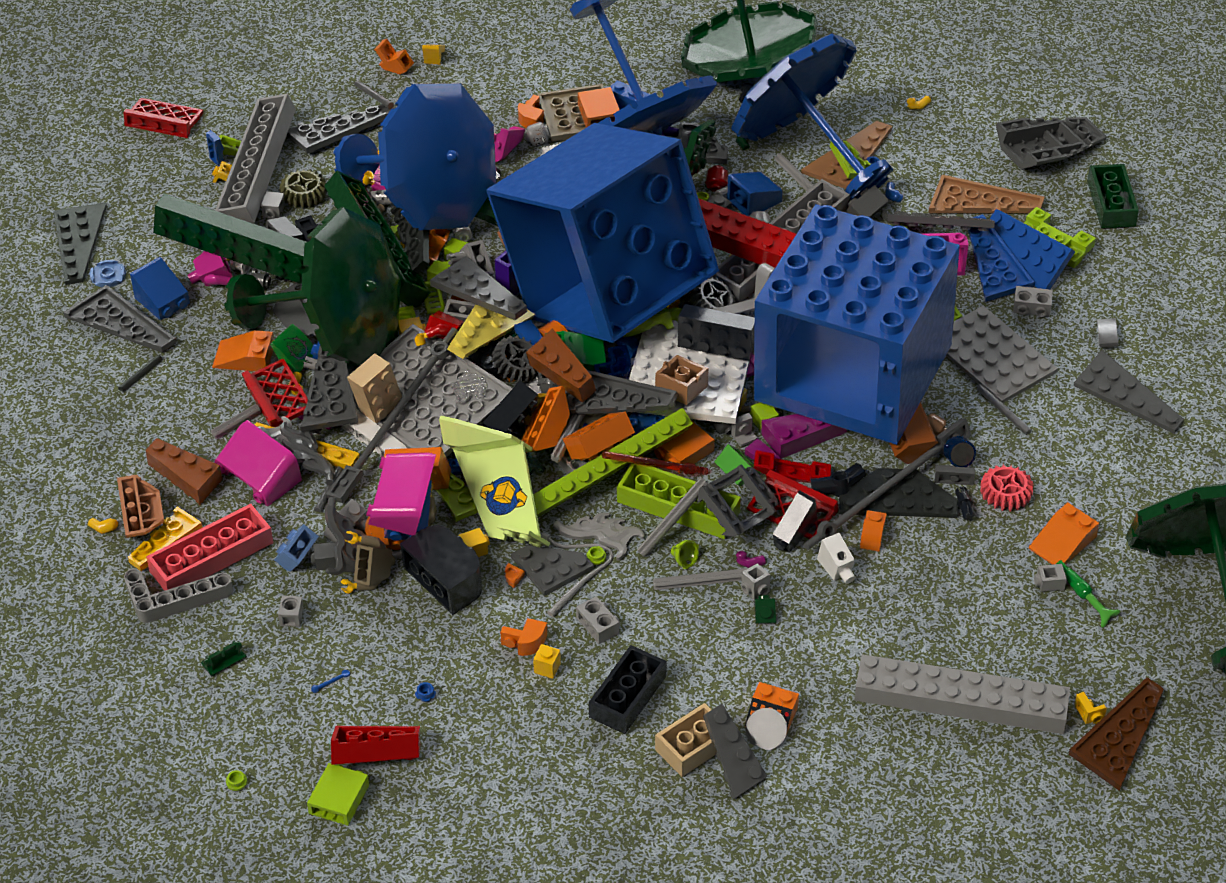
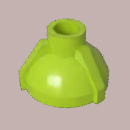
(685, 551)

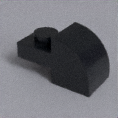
(306, 226)

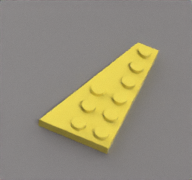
(481, 328)

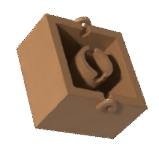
(684, 377)

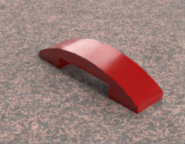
(796, 471)

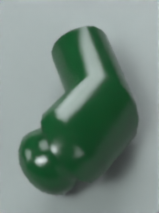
(742, 143)

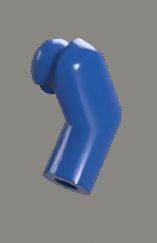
(893, 194)

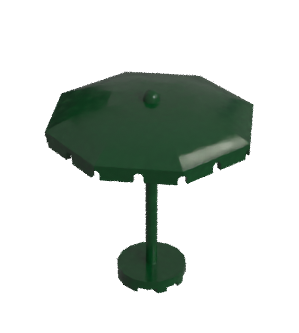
(747, 40)
(348, 289)
(1180, 526)

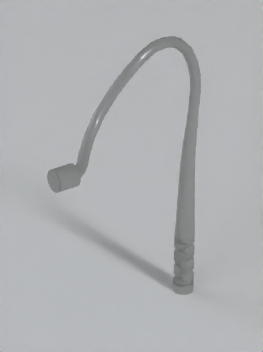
(568, 595)

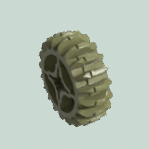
(303, 188)

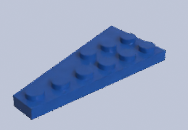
(996, 264)

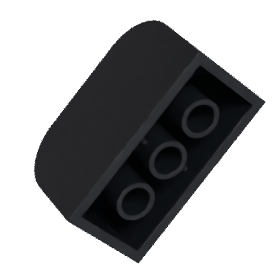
(443, 566)

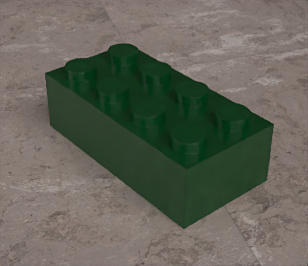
(1112, 196)

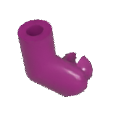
(748, 562)

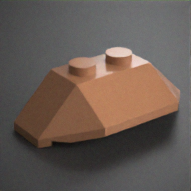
(139, 505)

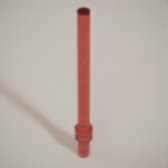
(687, 468)

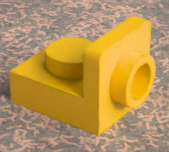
(221, 172)
(1087, 710)

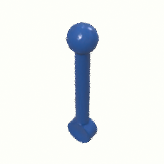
(345, 673)

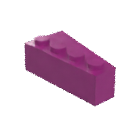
(796, 433)

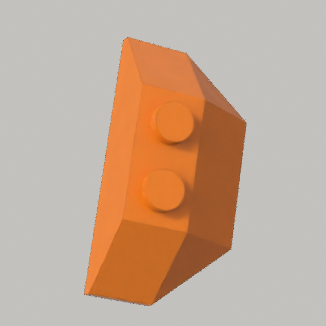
(548, 420)

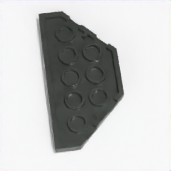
(910, 497)

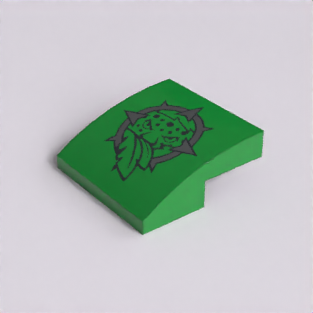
(293, 347)

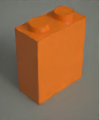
(597, 105)
(687, 447)

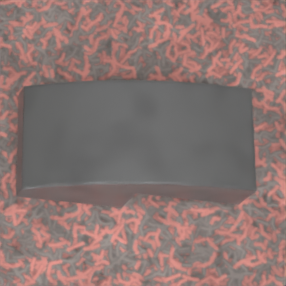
(1107, 333)

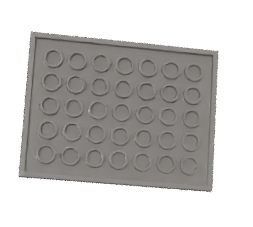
(419, 420)

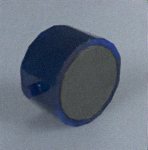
(959, 451)

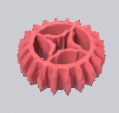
(1006, 487)

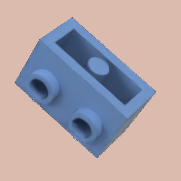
(296, 547)

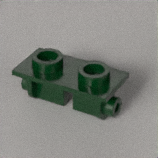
(223, 659)

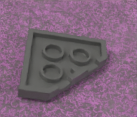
(717, 154)
(551, 567)

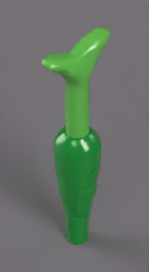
(1085, 591)

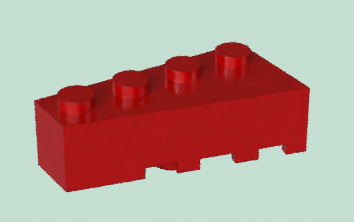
(374, 743)

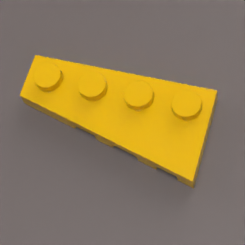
(172, 530)

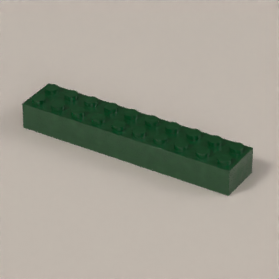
(353, 195)
(230, 237)

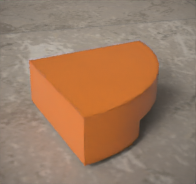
(513, 574)

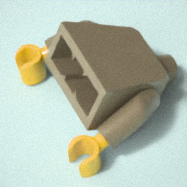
(371, 564)

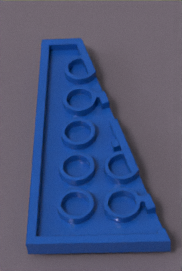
(1036, 252)

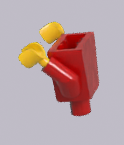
(438, 326)

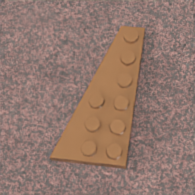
(865, 142)
(967, 196)

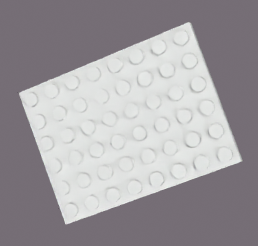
(725, 377)

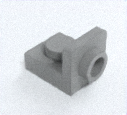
(742, 430)

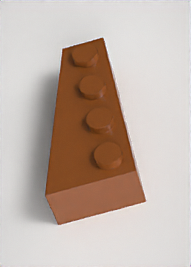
(558, 363)
(185, 470)

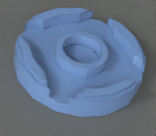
(113, 274)

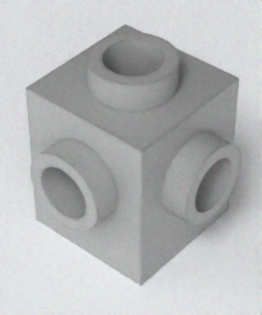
(755, 581)

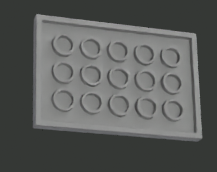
(996, 355)

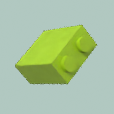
(338, 794)

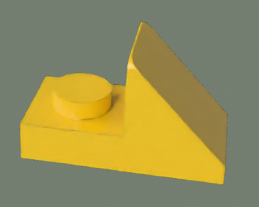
(432, 53)

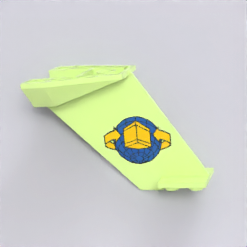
(497, 479)

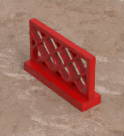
(156, 122)
(261, 397)
(790, 488)

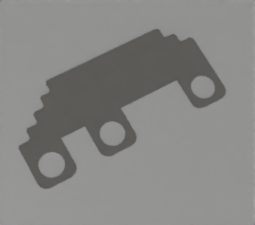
(294, 313)

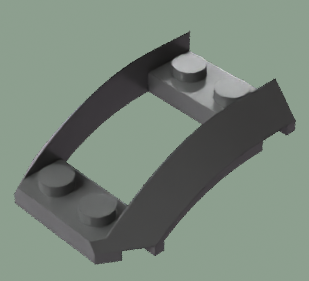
(724, 513)

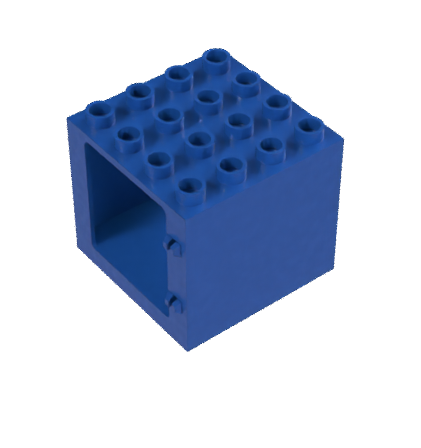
(604, 230)
(855, 322)

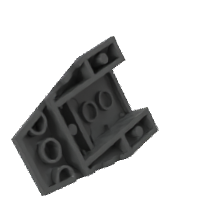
(1046, 141)

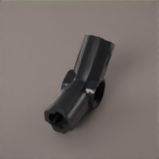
(839, 482)

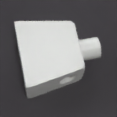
(836, 558)

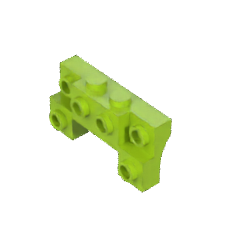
(1080, 243)

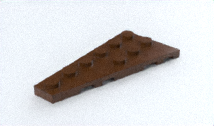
(1116, 738)

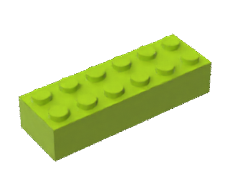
(660, 491)

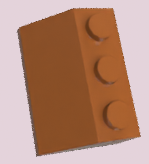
(916, 438)

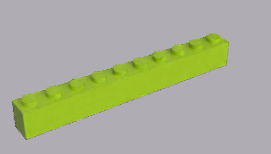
(601, 468)

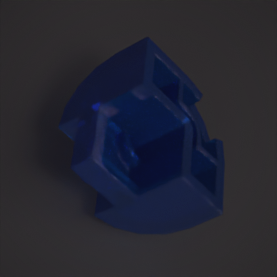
(617, 363)

